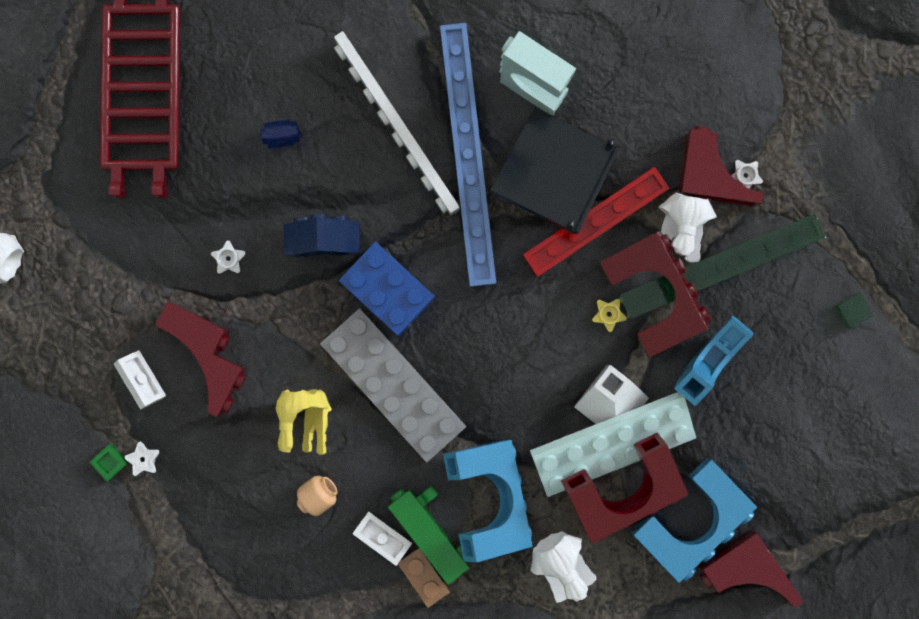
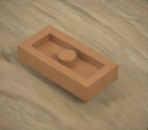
(423, 577)

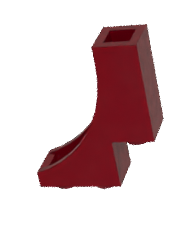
(205, 342)

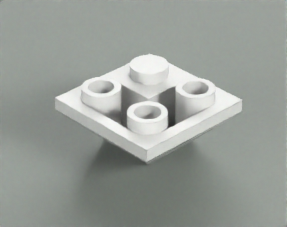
(610, 396)

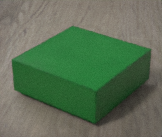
(109, 462)

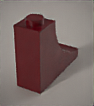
(705, 174)
(747, 562)

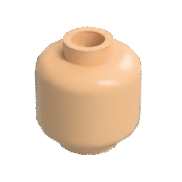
(316, 495)

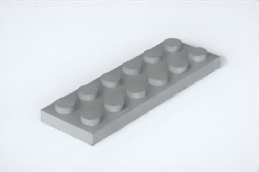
(393, 385)

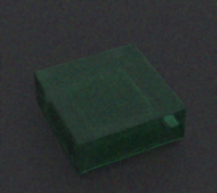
(854, 310)

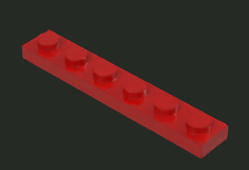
(597, 222)

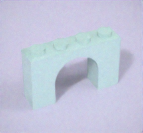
(535, 72)

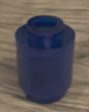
(280, 133)

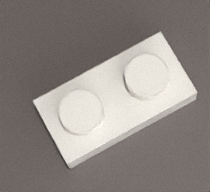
(139, 379)
(382, 538)

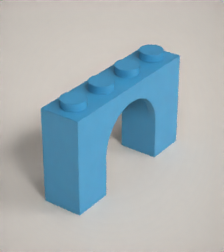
(730, 510)
(510, 528)

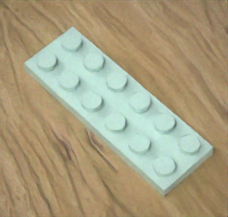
(610, 442)

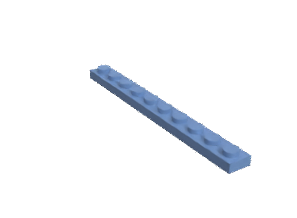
(468, 155)

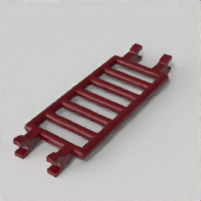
(159, 167)

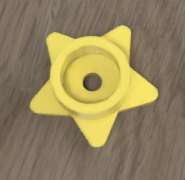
(613, 307)

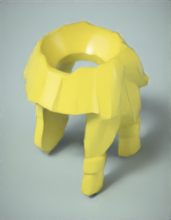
(316, 412)

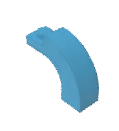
(709, 361)

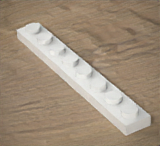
(389, 116)

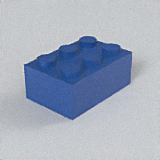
(387, 289)

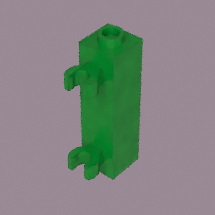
(427, 532)

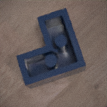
(321, 236)

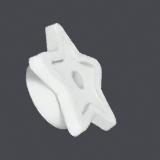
(750, 169)
(223, 264)
(148, 464)

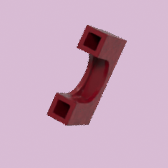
(656, 255)
(659, 488)

